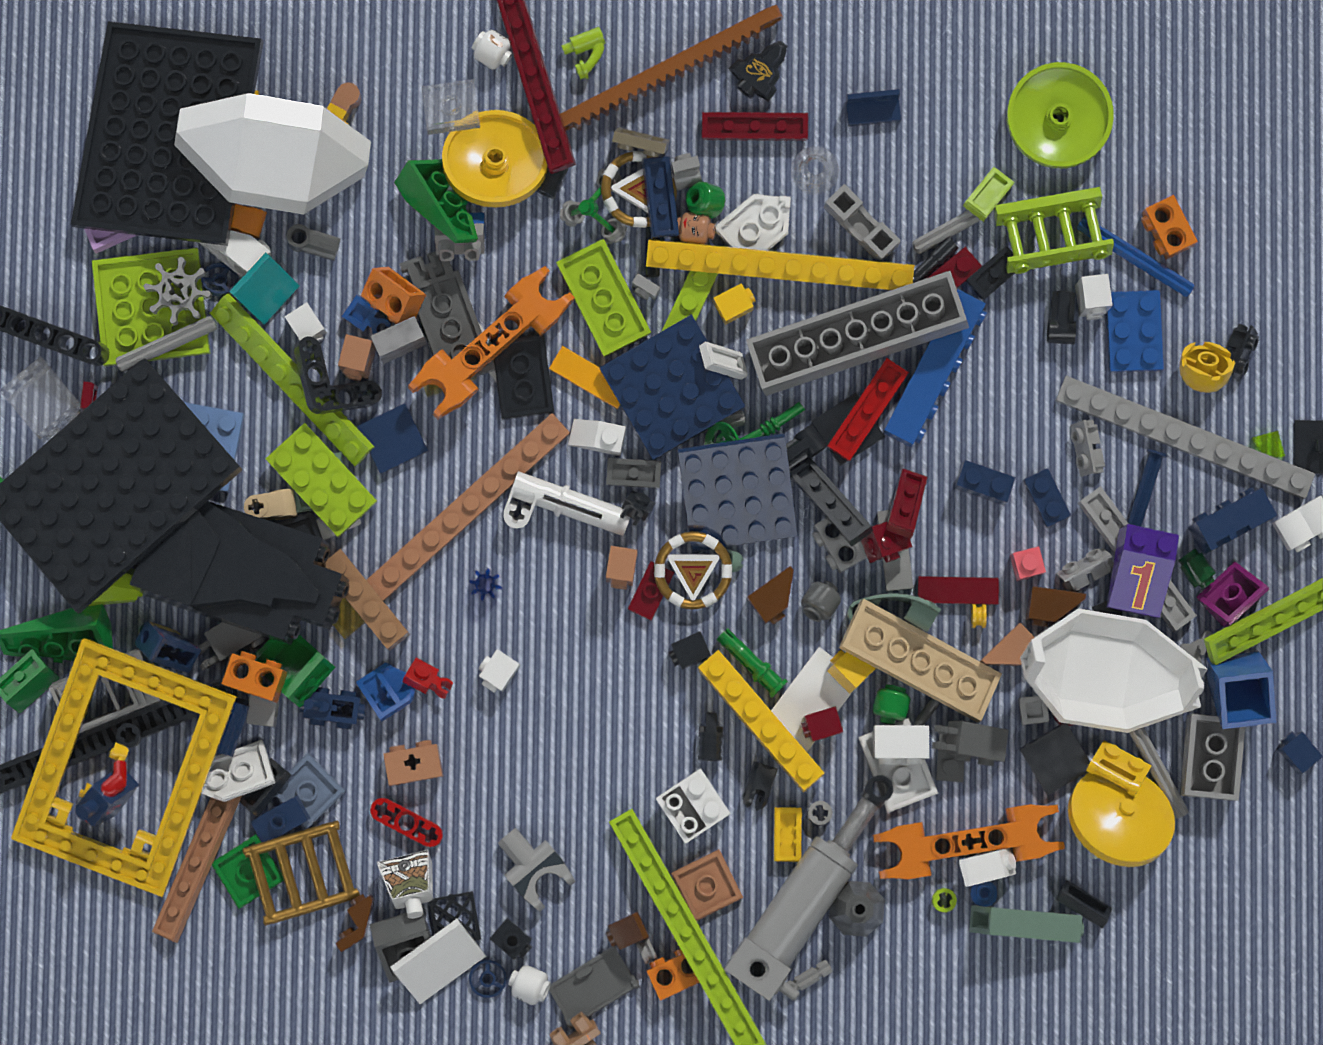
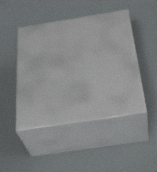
(398, 340)

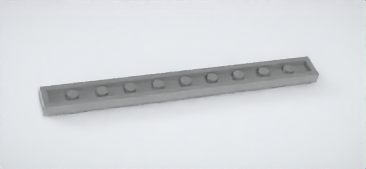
(1185, 437)

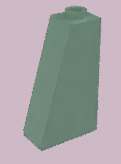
(1026, 924)

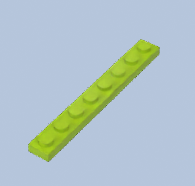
(286, 376)

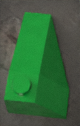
(430, 194)
(58, 634)

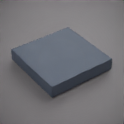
(313, 786)

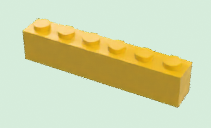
(761, 721)

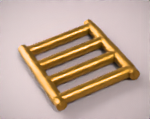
(279, 845)

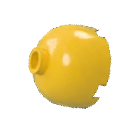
(1206, 367)

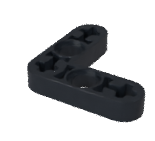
(323, 388)

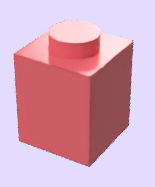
(1027, 563)

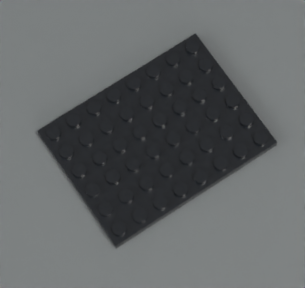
(130, 167)
(113, 485)

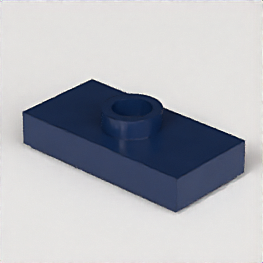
(280, 819)

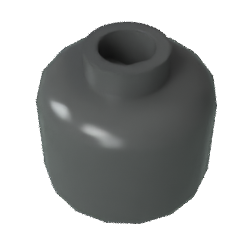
(820, 601)

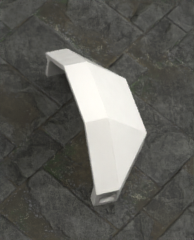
(272, 151)
(1111, 672)

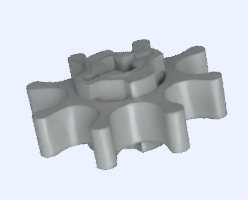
(168, 298)

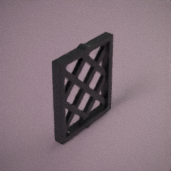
(451, 898)

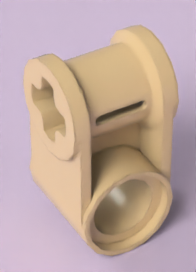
(276, 504)

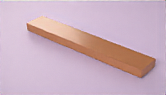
(195, 868)

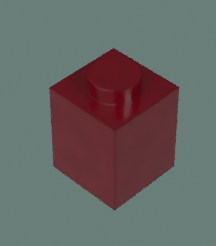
(822, 724)

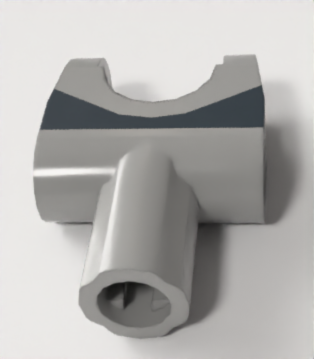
(531, 865)

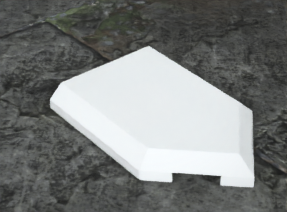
(756, 223)
(239, 774)

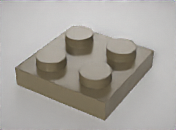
(630, 139)

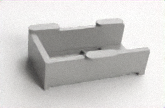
(139, 698)

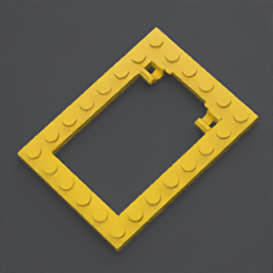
(50, 834)

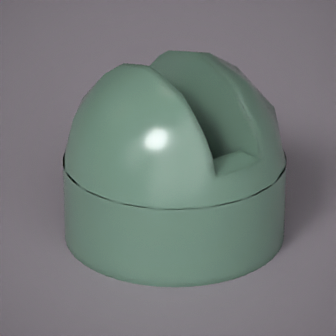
(736, 559)

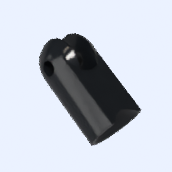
(759, 782)

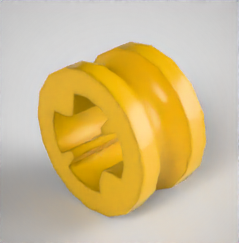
(978, 616)

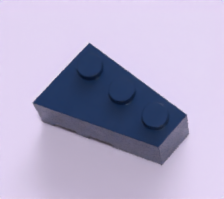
(1231, 519)

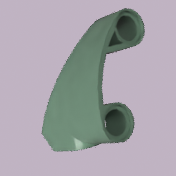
(920, 614)

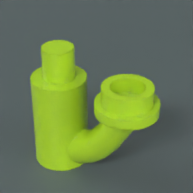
(583, 42)

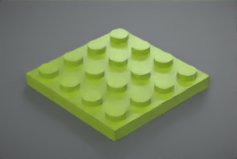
(125, 304)

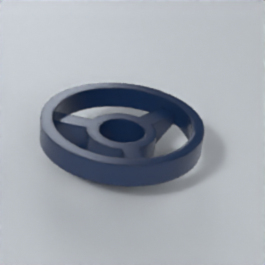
(223, 276)
(487, 971)

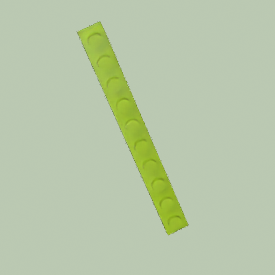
(685, 930)

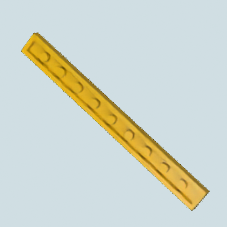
(778, 265)

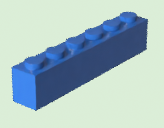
(931, 377)

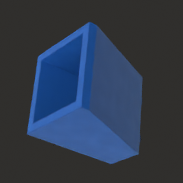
(1242, 690)

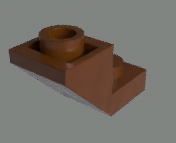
(361, 915)

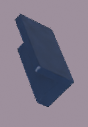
(873, 107)

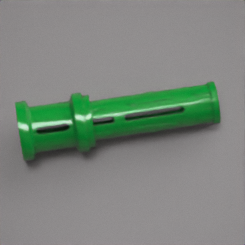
(760, 671)

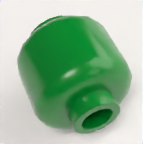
(705, 199)
(891, 704)

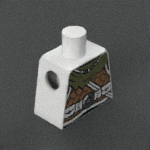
(409, 881)

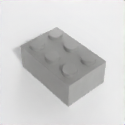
(1211, 759)

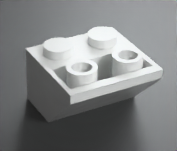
(692, 805)

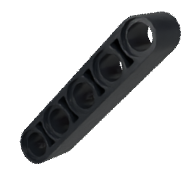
(57, 338)

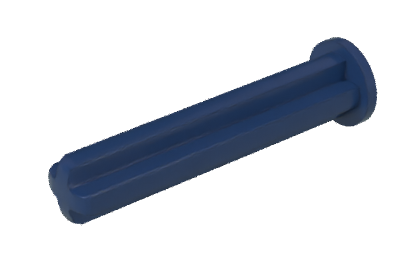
(1146, 487)

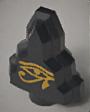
(760, 71)

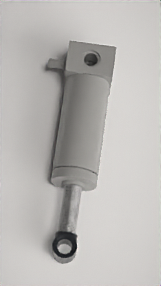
(803, 902)

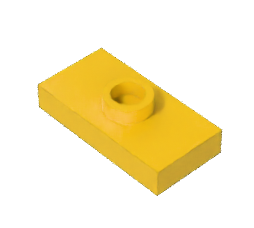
(787, 834)

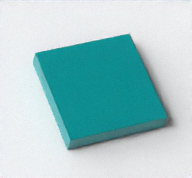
(264, 288)

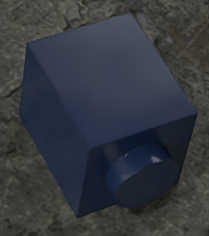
(1299, 751)

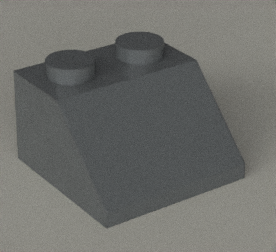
(397, 938)

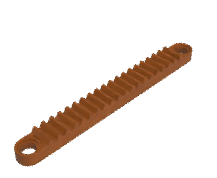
(670, 67)

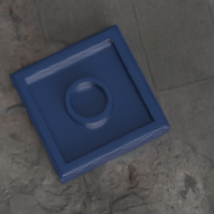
(393, 438)

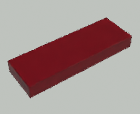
(906, 503)
(959, 590)

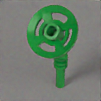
(764, 430)

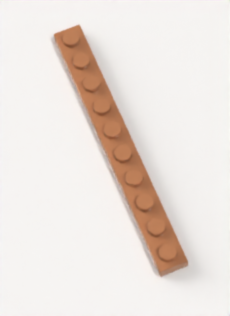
(467, 507)

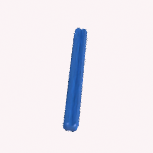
(1143, 261)

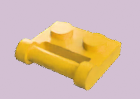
(1119, 767)

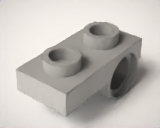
(686, 171)

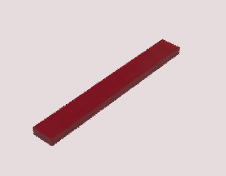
(537, 85)

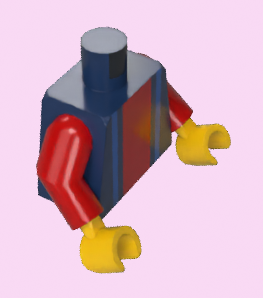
(109, 794)

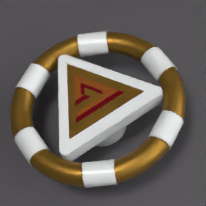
(630, 188)
(693, 570)

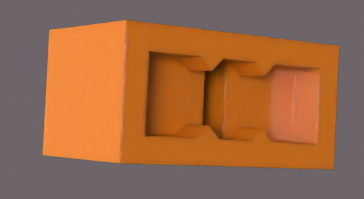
(1176, 225)
(392, 294)
(252, 682)
(680, 979)

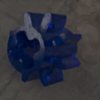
(487, 577)

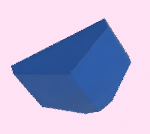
(386, 690)

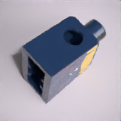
(156, 644)

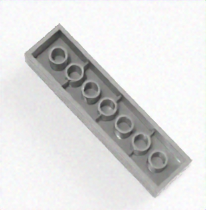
(857, 333)

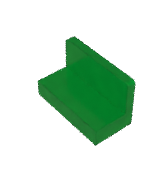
(26, 681)

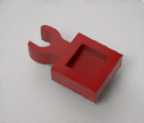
(424, 677)

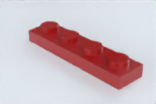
(868, 409)

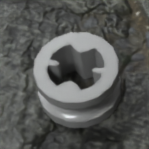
(825, 806)
(646, 950)

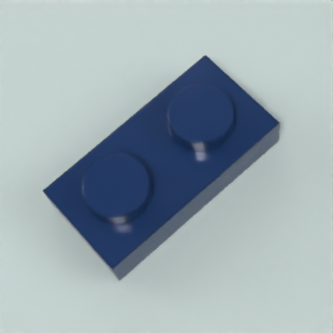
(1047, 497)

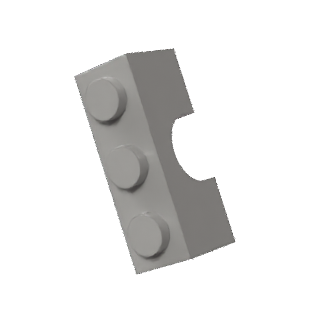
(853, 217)

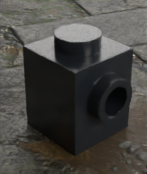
(511, 939)

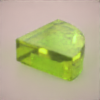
(1269, 444)

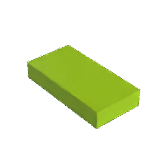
(988, 194)

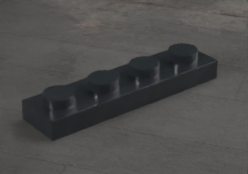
(831, 502)

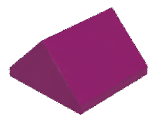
(1232, 594)

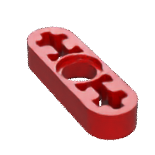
(392, 807)

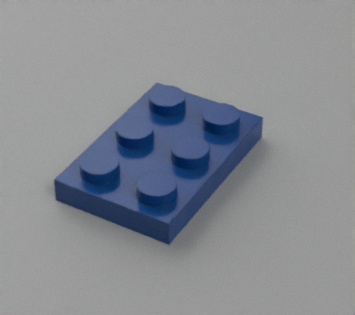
(1135, 332)

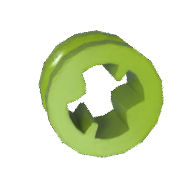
(952, 902)

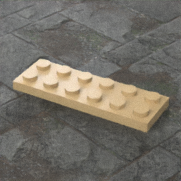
(920, 660)

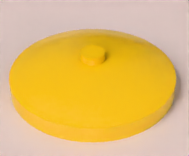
(495, 162)
(1120, 826)

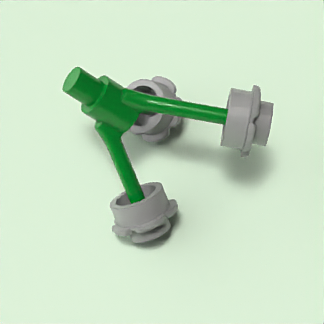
(574, 213)

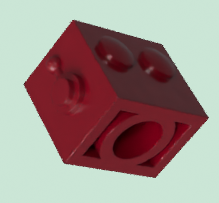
(884, 544)

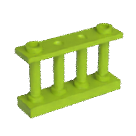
(1054, 205)

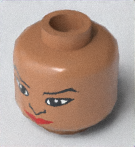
(695, 228)

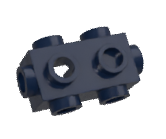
(328, 707)

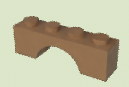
(368, 603)

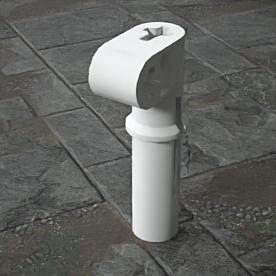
(532, 491)

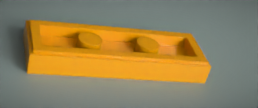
(584, 375)

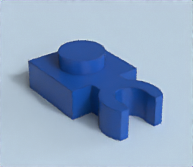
(363, 315)

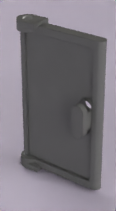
(593, 985)

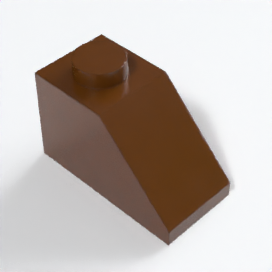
(773, 597)
(1049, 604)
(627, 931)

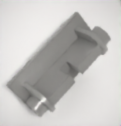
(1088, 460)
(1074, 573)

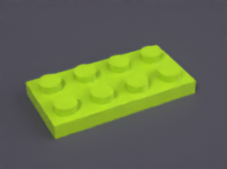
(603, 298)
(321, 480)

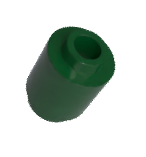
(1197, 569)

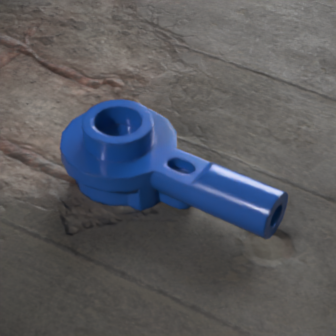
(983, 893)

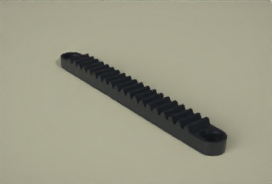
(102, 739)

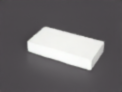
(723, 360)

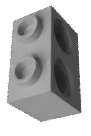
(833, 545)

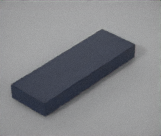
(660, 197)

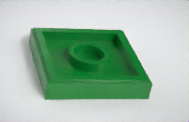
(238, 875)

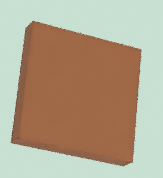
(707, 885)

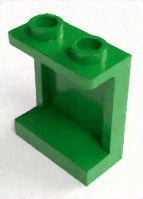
(304, 665)

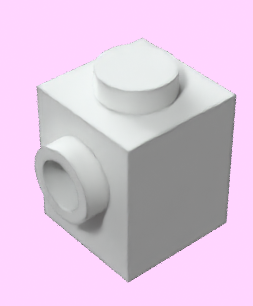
(498, 671)

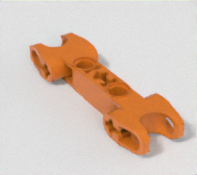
(455, 374)
(920, 849)

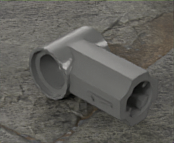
(316, 242)

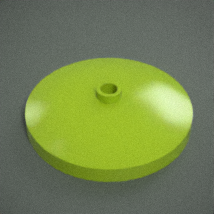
(1062, 91)

